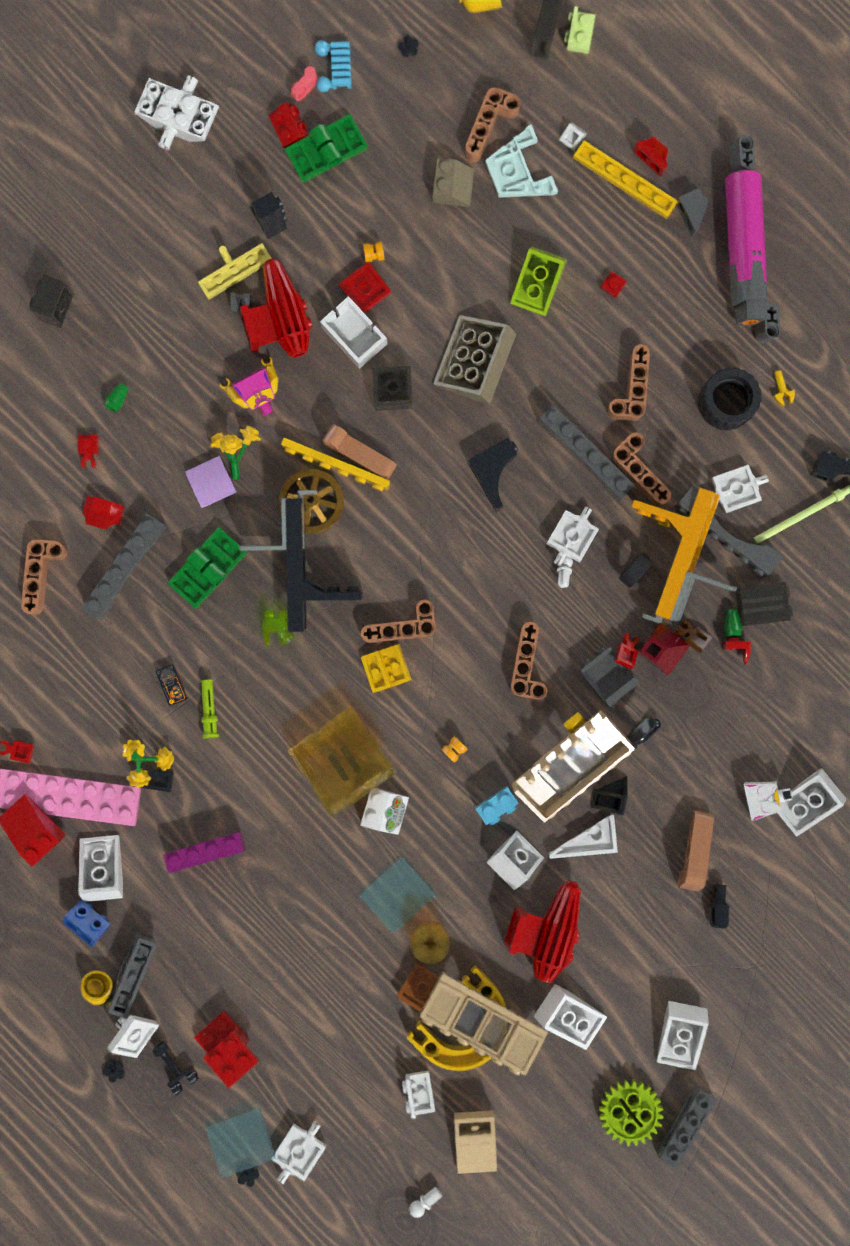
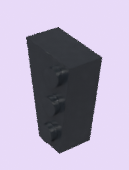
(269, 214)

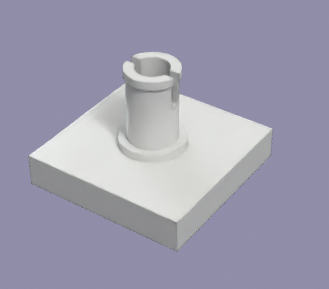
(132, 1035)

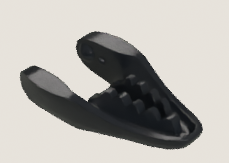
(643, 731)

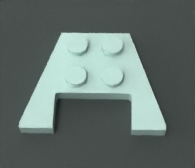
(511, 173)

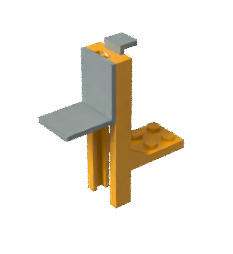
(694, 534)

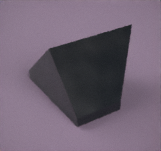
(612, 797)

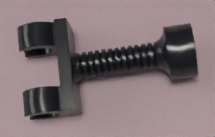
(191, 1075)

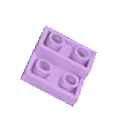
(210, 482)

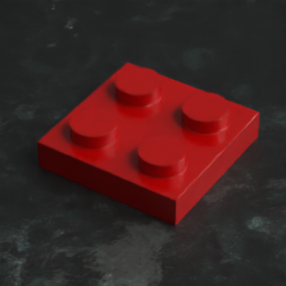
(365, 287)

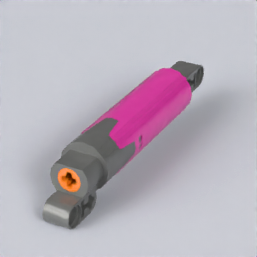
(747, 244)

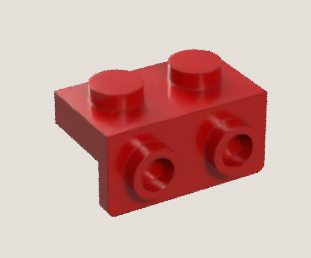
(288, 124)

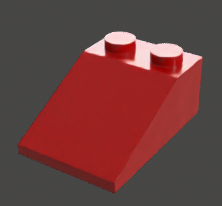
(30, 830)

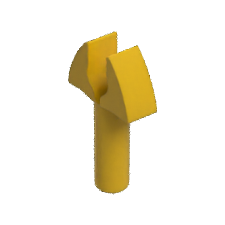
(782, 390)

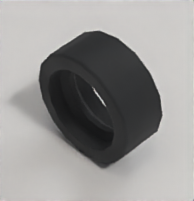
(636, 570)

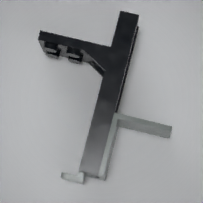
(298, 587)

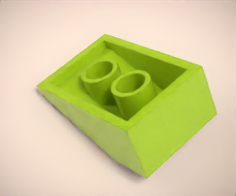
(538, 281)

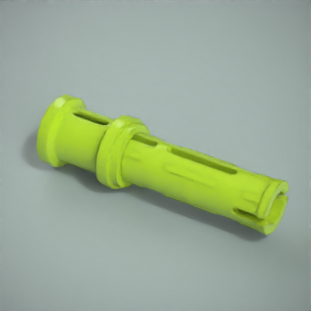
(209, 719)

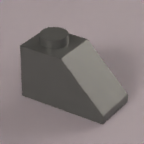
(692, 209)

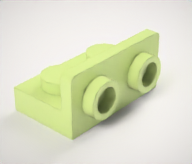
(580, 32)

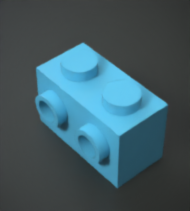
(496, 805)

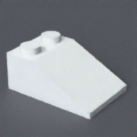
(811, 802)
(100, 868)
(569, 1017)
(682, 1035)

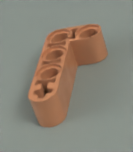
(486, 125)
(633, 383)
(358, 453)
(644, 471)
(41, 576)
(398, 626)
(528, 660)
(697, 853)

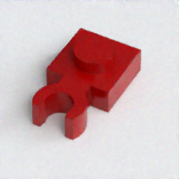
(88, 446)
(626, 653)
(19, 751)

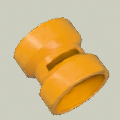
(369, 251)
(457, 745)

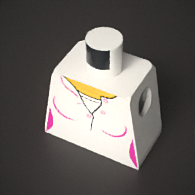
(765, 798)

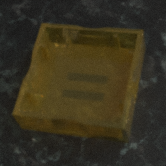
(342, 761)

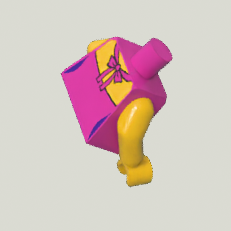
(255, 389)

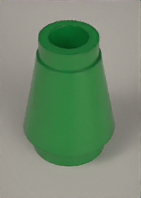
(116, 398)
(732, 624)

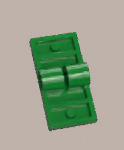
(326, 148)
(207, 568)

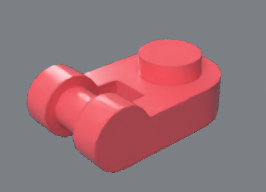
(305, 84)

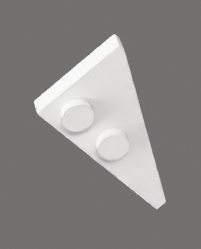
(594, 840)

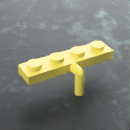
(234, 270)

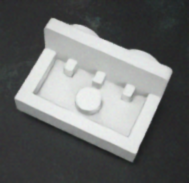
(419, 1093)

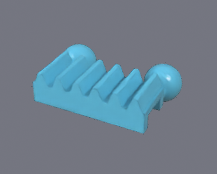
(340, 65)

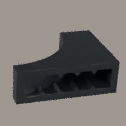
(489, 466)

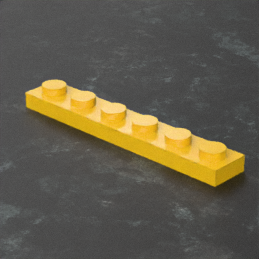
(625, 179)
(329, 462)

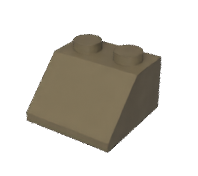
(453, 183)

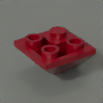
(663, 648)

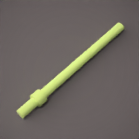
(837, 496)

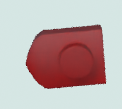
(736, 644)

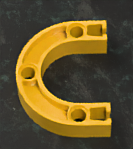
(456, 1057)

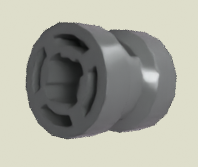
(240, 300)

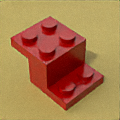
(226, 1049)

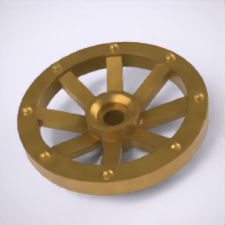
(314, 506)

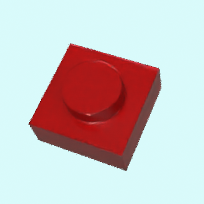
(613, 284)

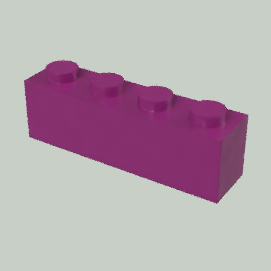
(204, 852)

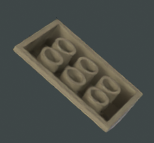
(475, 358)

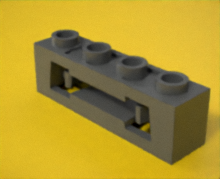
(131, 975)
(686, 1126)

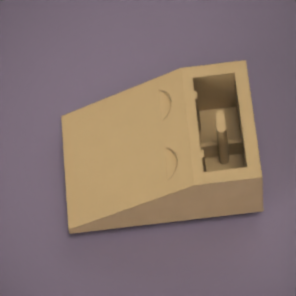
(475, 1141)

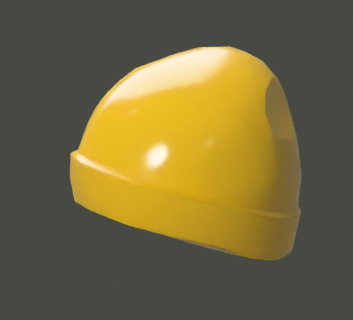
(96, 987)

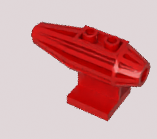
(282, 316)
(548, 938)

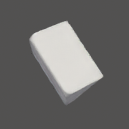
(572, 136)

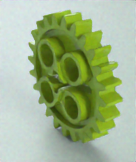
(616, 1123)

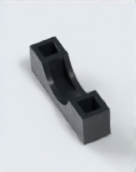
(829, 466)

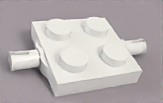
(738, 488)
(572, 536)
(299, 1152)

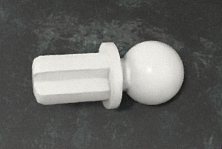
(564, 572)
(417, 1208)

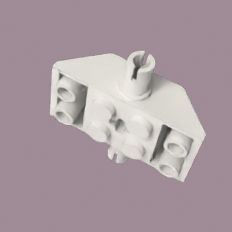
(176, 111)

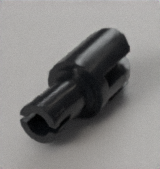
(719, 908)

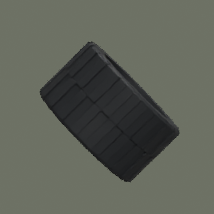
(750, 389)

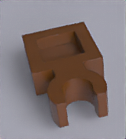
(695, 637)

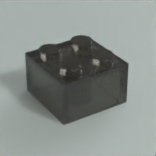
(51, 301)
(392, 388)

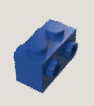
(86, 923)

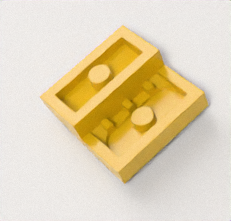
(386, 668)

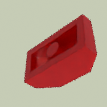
(653, 154)
(101, 512)

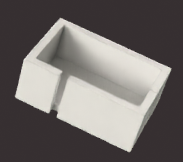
(354, 332)

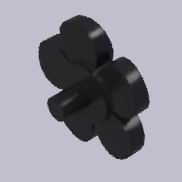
(408, 46)
(113, 1070)
(248, 1176)

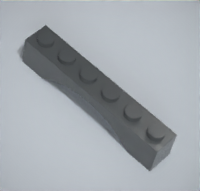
(601, 467)
(137, 546)
(759, 557)

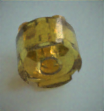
(420, 948)

